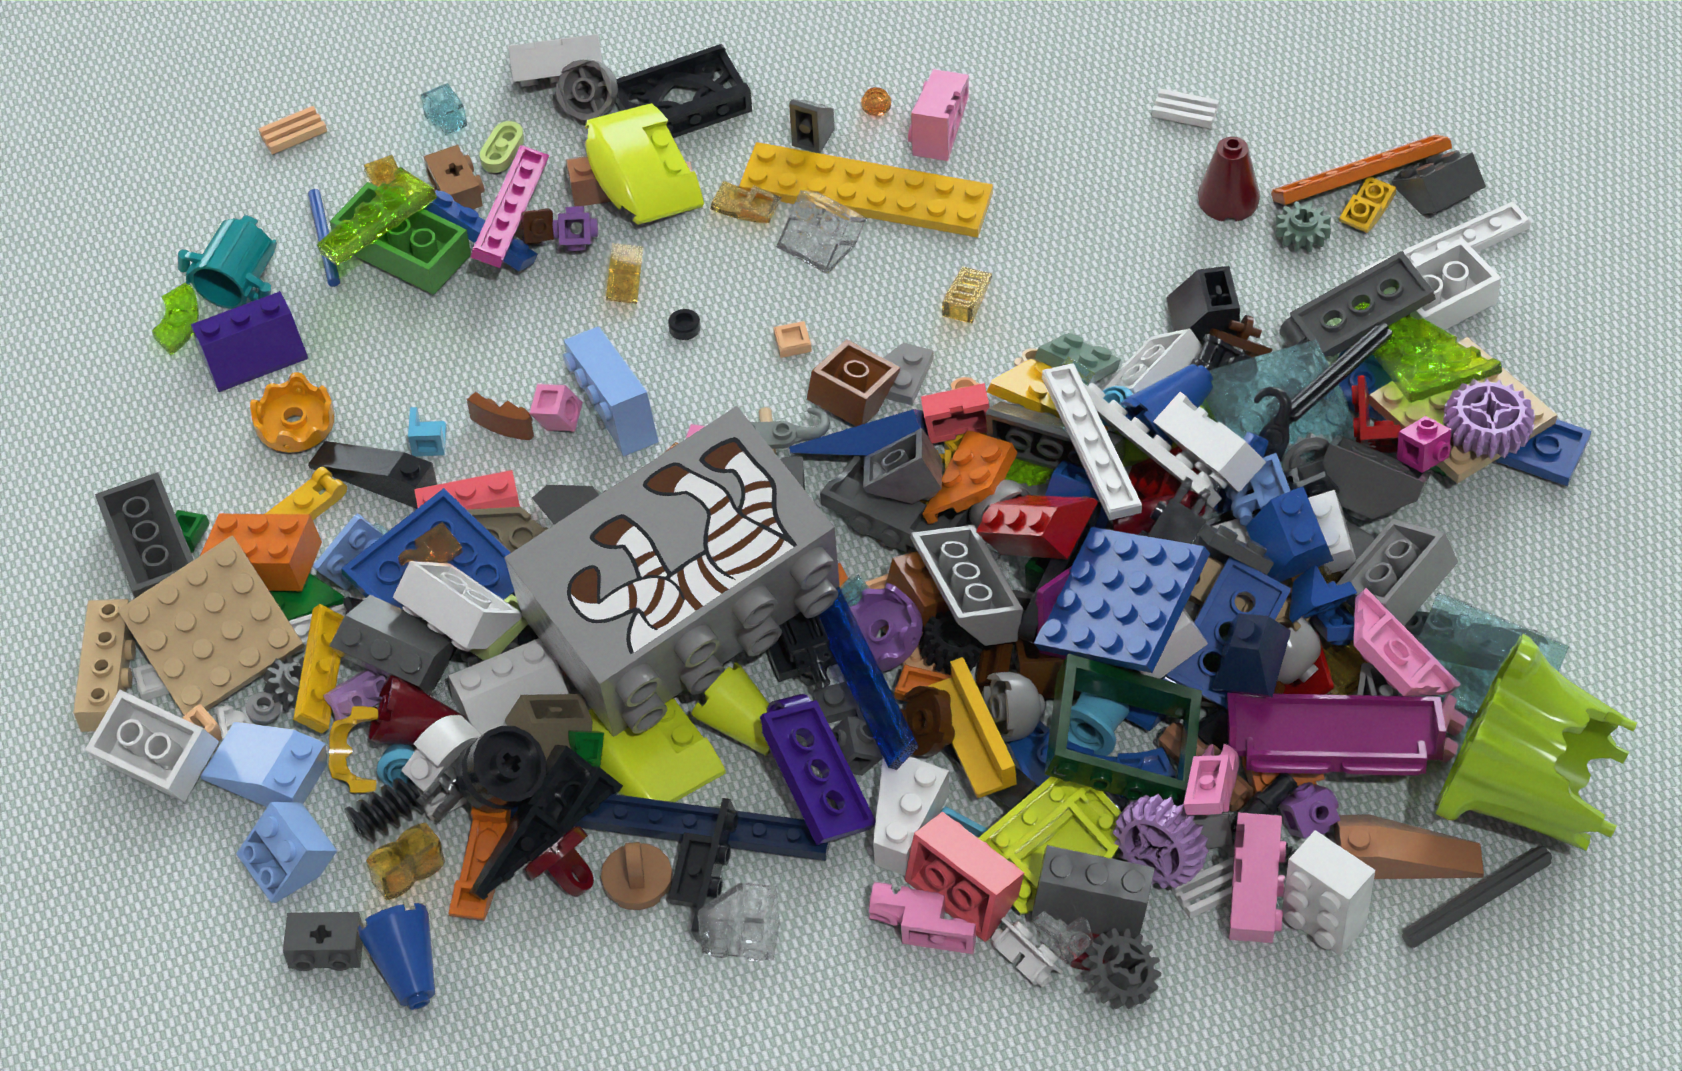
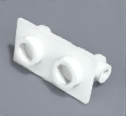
(1037, 961)

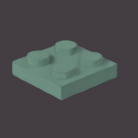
(1092, 357)

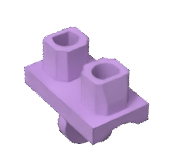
(357, 691)

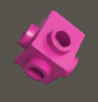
(1424, 444)

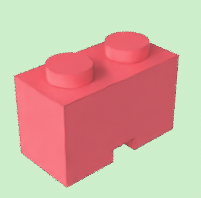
(955, 412)

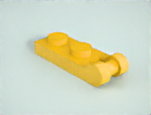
(308, 500)

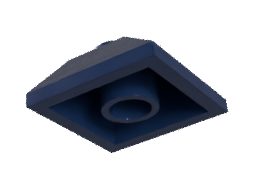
(1251, 656)

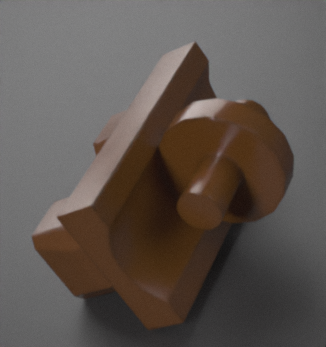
(1244, 330)

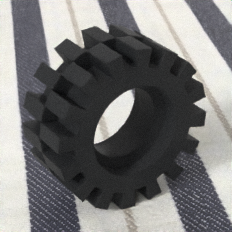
(940, 652)

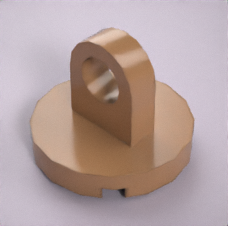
(636, 876)

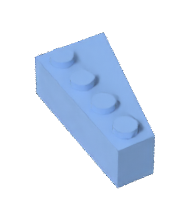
(612, 390)

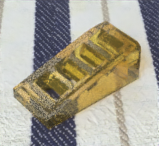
(961, 309)

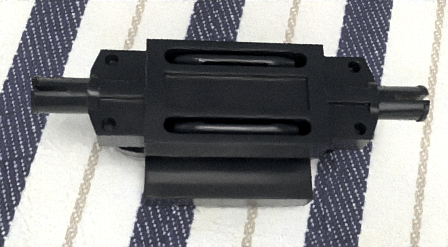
(802, 651)

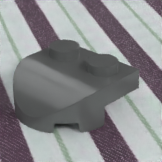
(1223, 543)

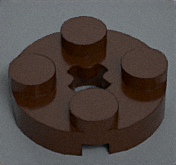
(934, 707)

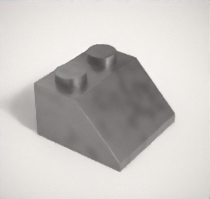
(904, 469)

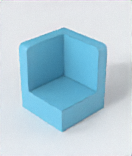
(426, 437)

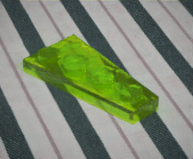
(373, 219)

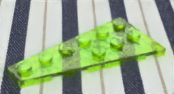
(1429, 359)

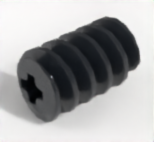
(384, 809)

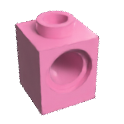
(556, 407)

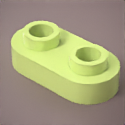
(498, 150)

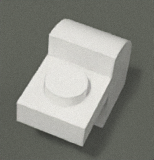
(439, 749)

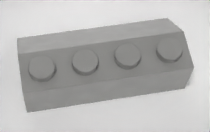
(970, 583)

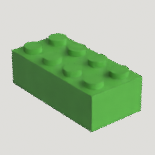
(419, 250)

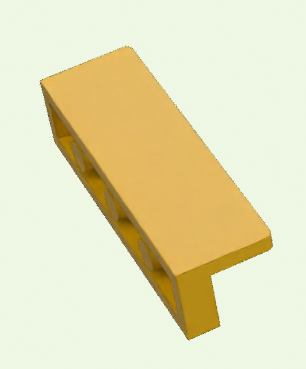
(976, 735)

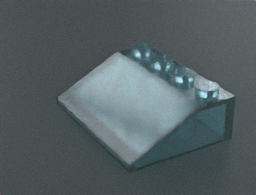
(1287, 369)

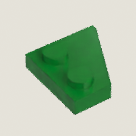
(301, 603)

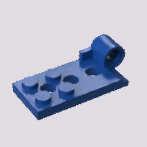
(1220, 609)

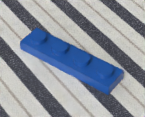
(519, 254)

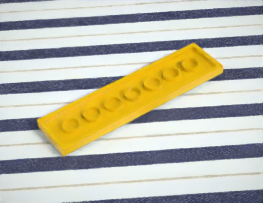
(872, 188)

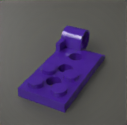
(805, 718)

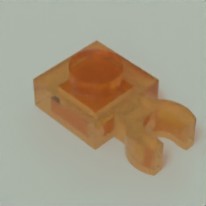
(433, 546)

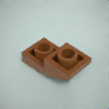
(503, 420)

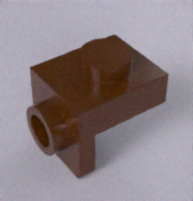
(536, 226)

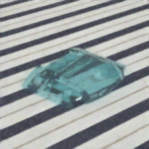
(1475, 645)

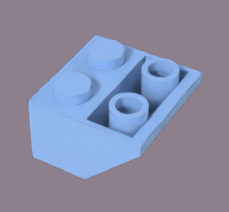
(285, 850)

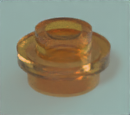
(876, 101)

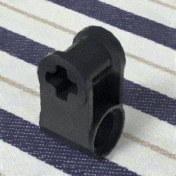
(1217, 353)

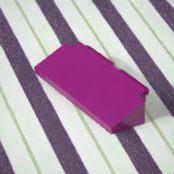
(1336, 733)

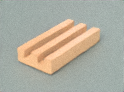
(290, 126)

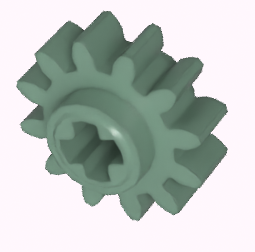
(1303, 226)

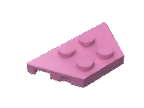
(1397, 652)

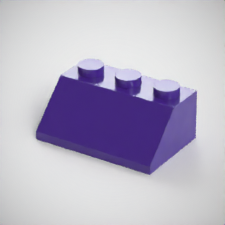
(249, 341)

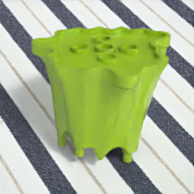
(1533, 750)

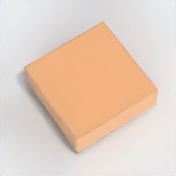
(792, 339)

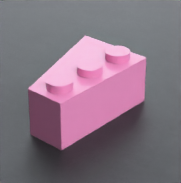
(938, 114)
(1257, 878)

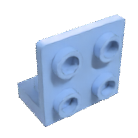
(347, 545)

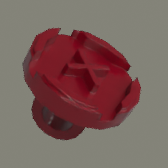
(562, 860)

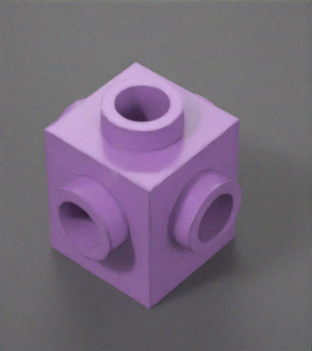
(563, 230)
(1309, 810)

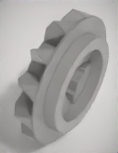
(1316, 445)

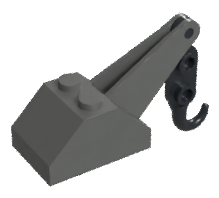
(1366, 478)

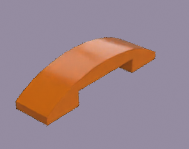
(483, 838)

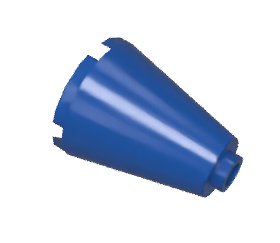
(1151, 401)
(402, 952)

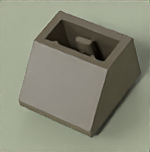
(550, 718)

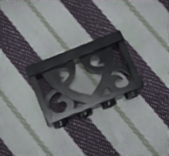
(693, 71)

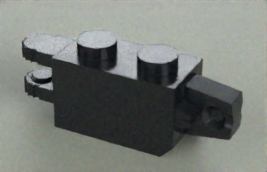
(1175, 520)

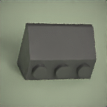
(393, 643)
(1095, 887)

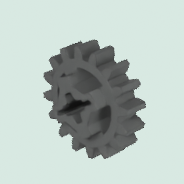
(1118, 982)

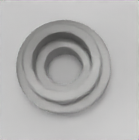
(262, 716)

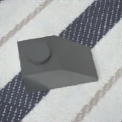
(810, 124)

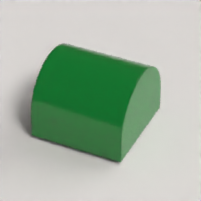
(193, 527)

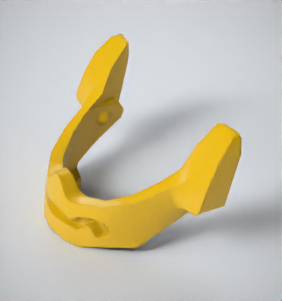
(340, 749)

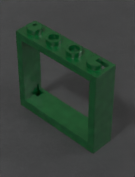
(1131, 689)

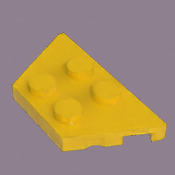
(1025, 387)

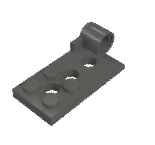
(1311, 319)

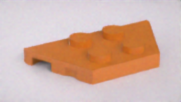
(971, 474)

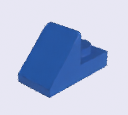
(1314, 596)

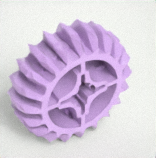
(1489, 418)
(1163, 838)

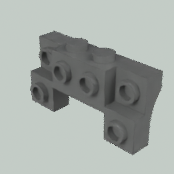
(881, 516)

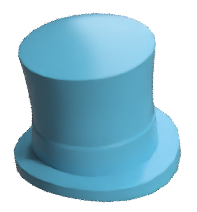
(1094, 722)

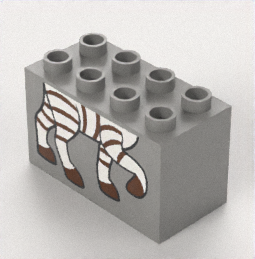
(676, 573)

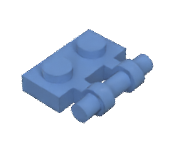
(1266, 483)

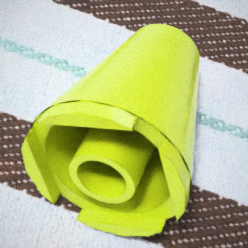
(735, 708)

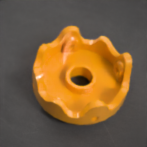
(287, 399)

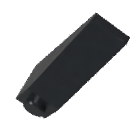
(376, 470)

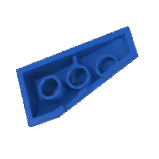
(866, 437)

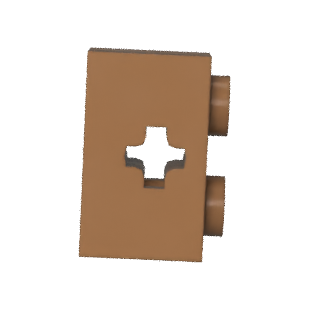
(453, 173)

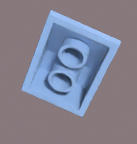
(267, 763)

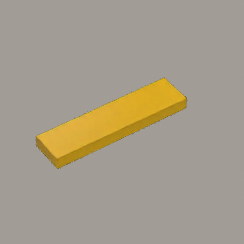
(318, 670)

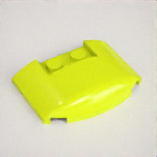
(641, 164)
(661, 761)
(1056, 816)

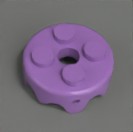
(890, 608)

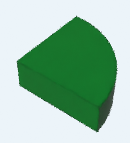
(587, 745)

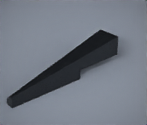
(566, 796)

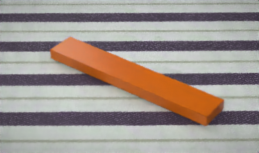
(1361, 169)

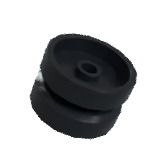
(501, 769)

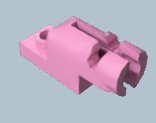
(1211, 782)
(921, 918)

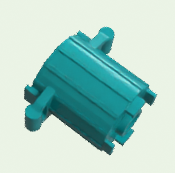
(230, 264)

